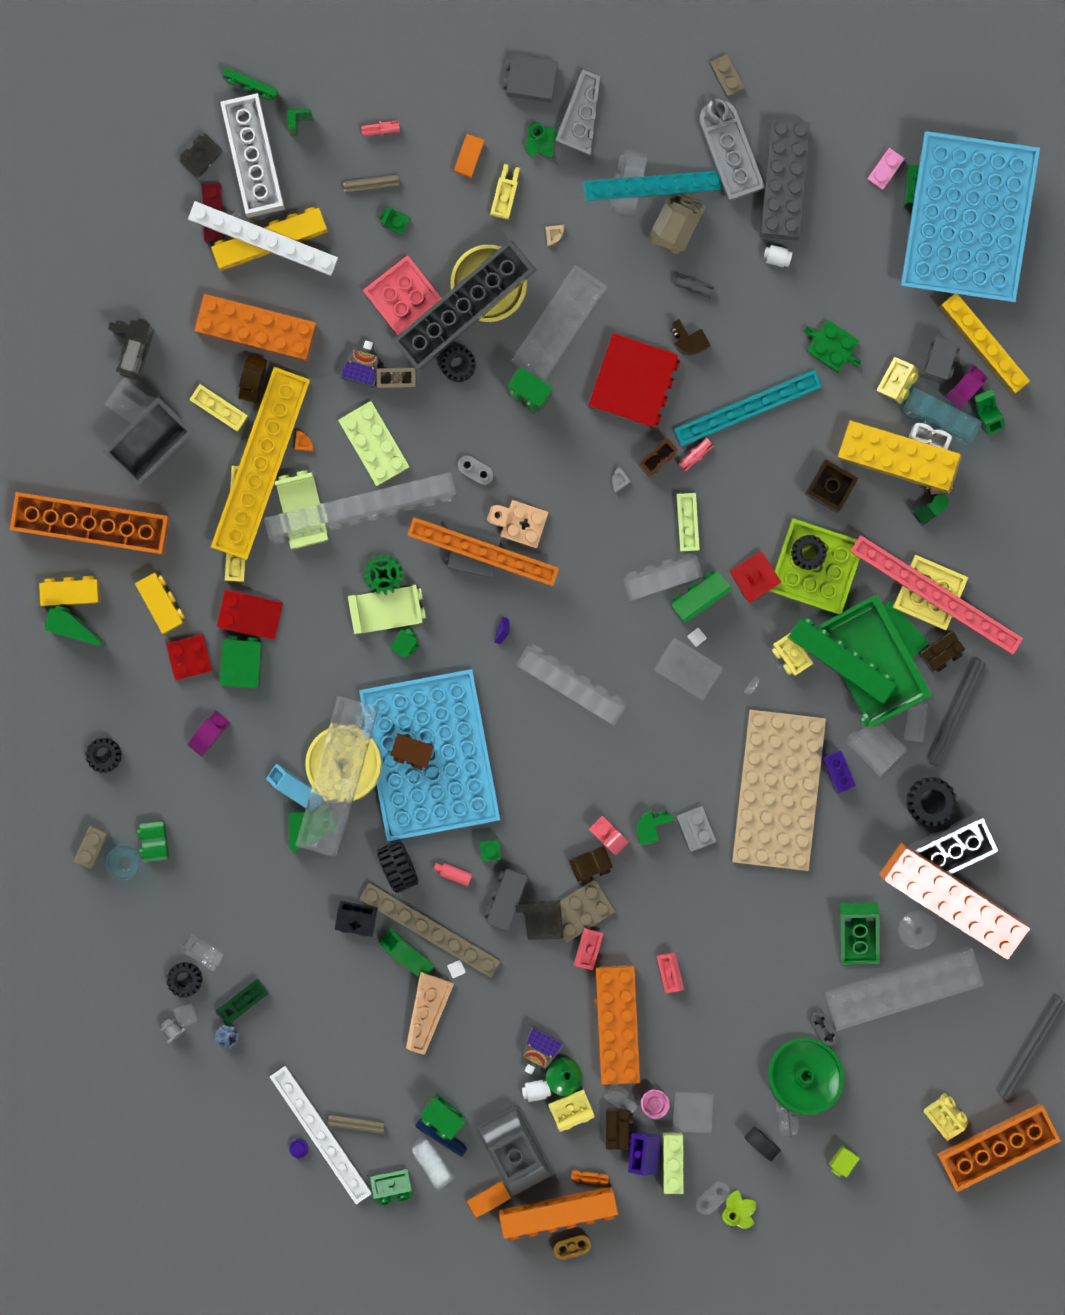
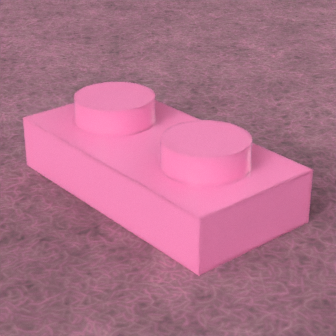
(885, 169)

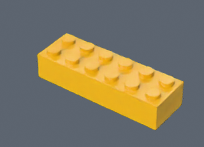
(899, 457)

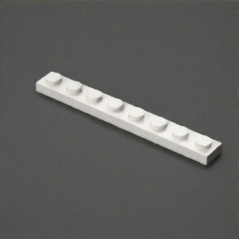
(263, 238)
(321, 1134)

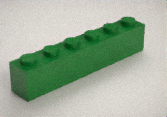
(842, 661)

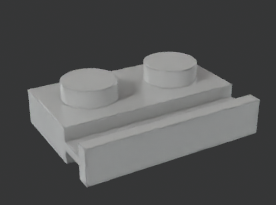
(696, 828)

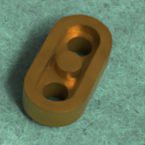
(571, 1244)

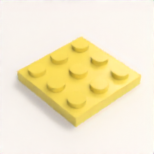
(921, 609)

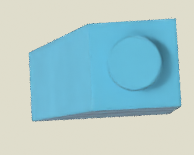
(289, 785)

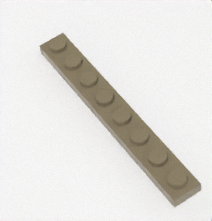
(430, 930)

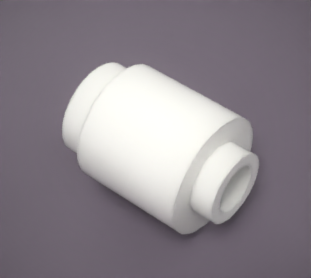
(778, 256)
(536, 1091)

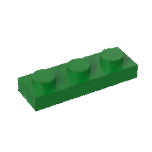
(249, 84)

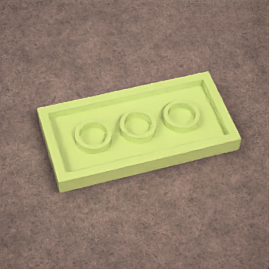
(373, 443)

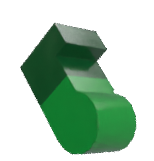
(934, 508)

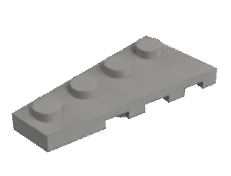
(578, 122)

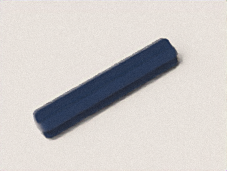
(451, 1144)

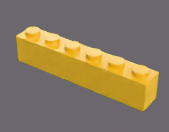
(295, 227)
(984, 344)

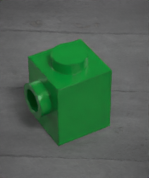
(405, 643)

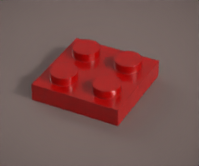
(189, 657)

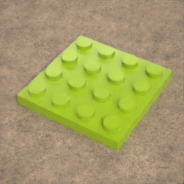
(820, 587)

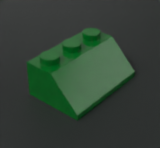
(700, 596)

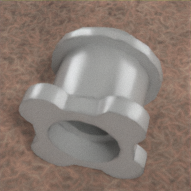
(171, 1030)

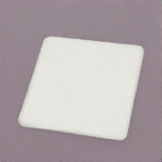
(697, 637)
(456, 969)

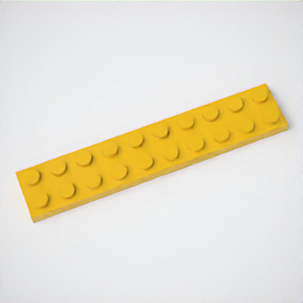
(260, 463)

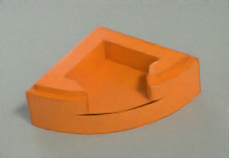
(303, 442)

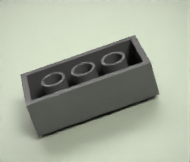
(957, 844)

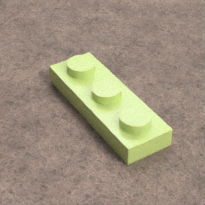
(687, 522)

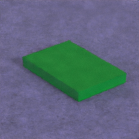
(909, 634)

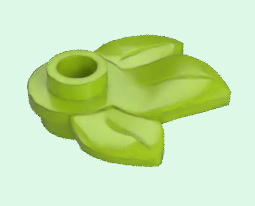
(742, 1210)

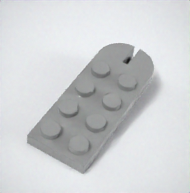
(730, 150)

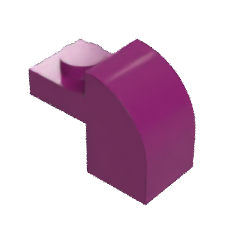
(966, 387)
(208, 733)

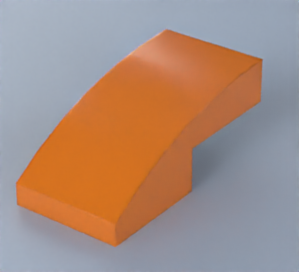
(469, 155)
(488, 1199)

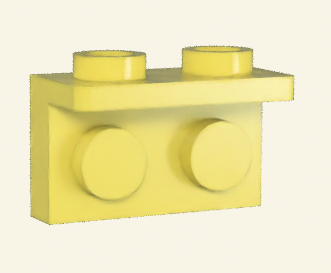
(898, 380)
(946, 1117)

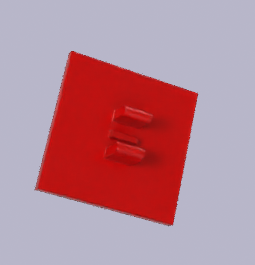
(755, 576)

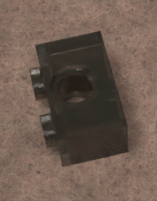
(198, 167)

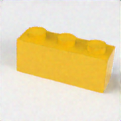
(69, 591)
(160, 602)

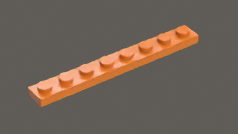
(483, 551)

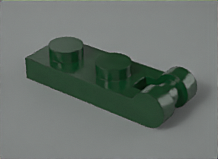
(242, 1001)

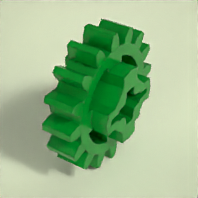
(389, 567)

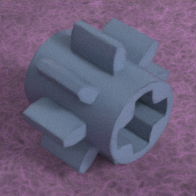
(226, 1036)

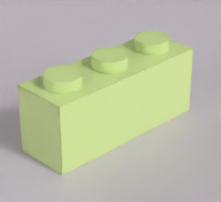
(672, 1162)

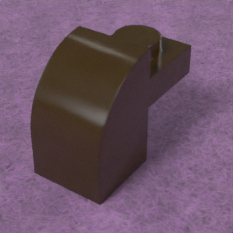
(689, 344)
(251, 378)

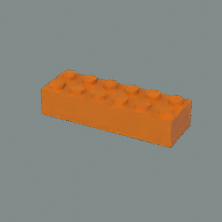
(255, 328)
(617, 1024)
(998, 1147)
(558, 1212)

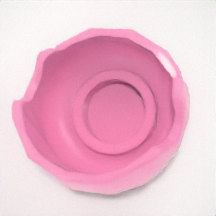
(655, 1104)

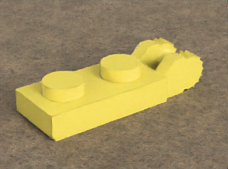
(505, 194)

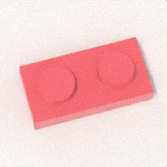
(588, 949)
(670, 972)

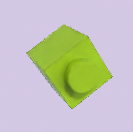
(843, 1162)

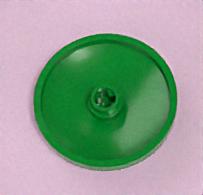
(805, 1076)

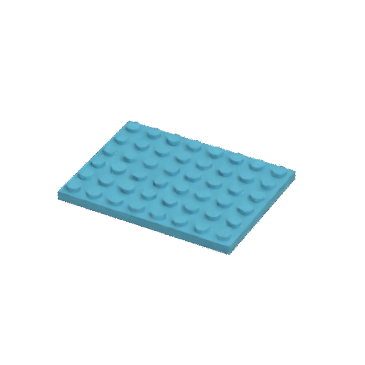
(970, 216)
(458, 781)

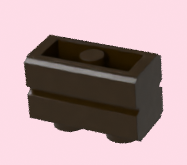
(941, 651)
(618, 1128)

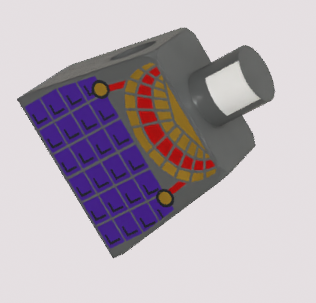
(361, 366)
(540, 1049)

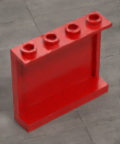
(634, 380)

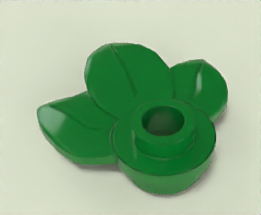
(542, 143)

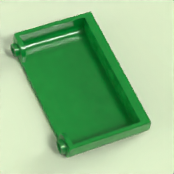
(873, 636)

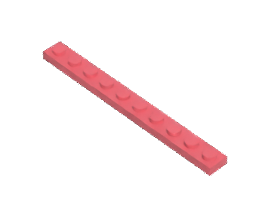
(936, 595)

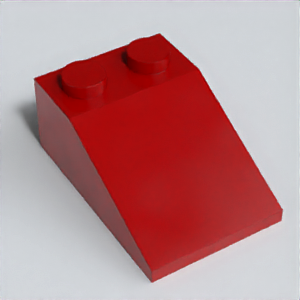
(249, 614)

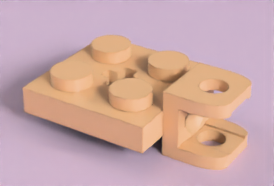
(510, 519)

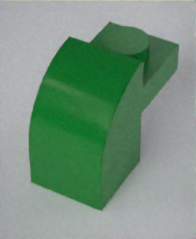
(988, 412)
(646, 825)

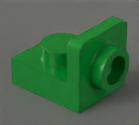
(394, 220)

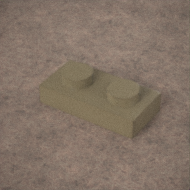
(727, 75)

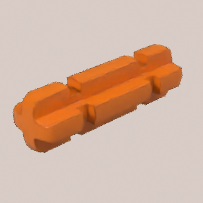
(589, 1177)

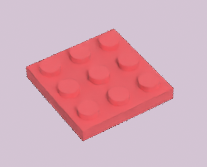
(402, 295)

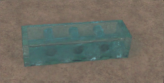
(941, 415)

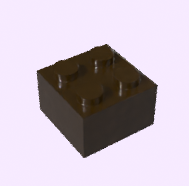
(831, 486)

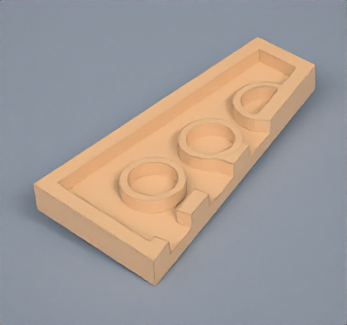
(428, 1007)

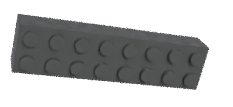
(465, 305)

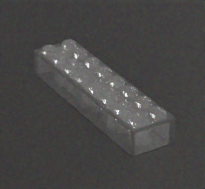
(337, 776)
(903, 988)

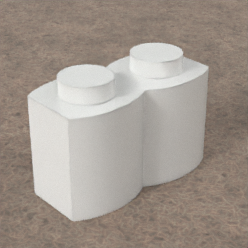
(926, 434)

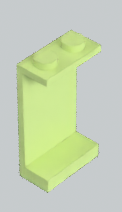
(296, 494)
(381, 612)

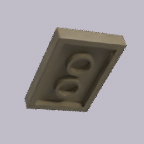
(584, 909)

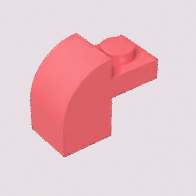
(609, 835)

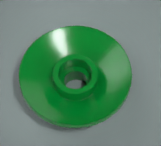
(556, 1080)

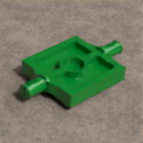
(832, 346)

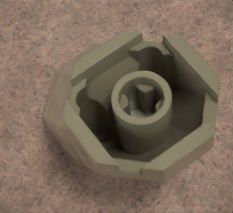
(677, 222)

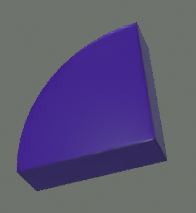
(502, 630)

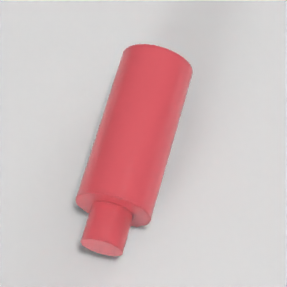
(453, 874)

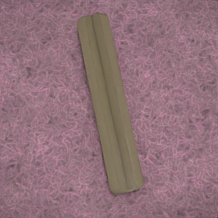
(371, 183)
(356, 1124)

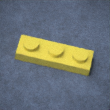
(218, 408)

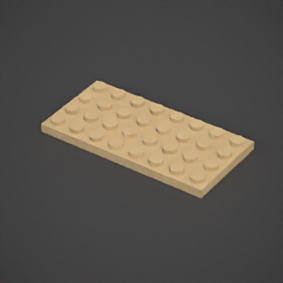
(778, 790)

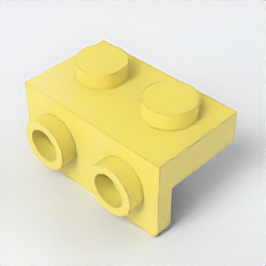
(792, 655)
(571, 1110)

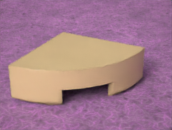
(554, 234)

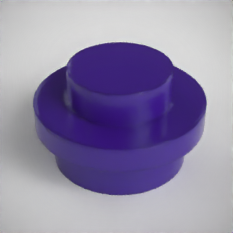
(298, 1148)

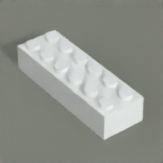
(252, 155)

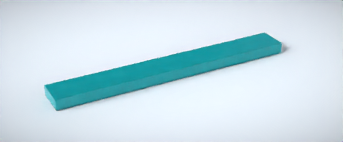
(747, 408)

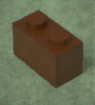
(412, 751)

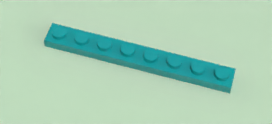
(651, 186)

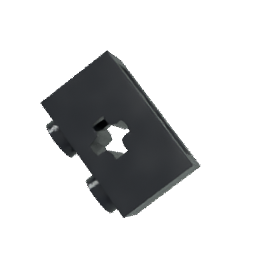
(356, 918)

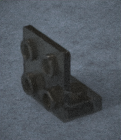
(542, 919)

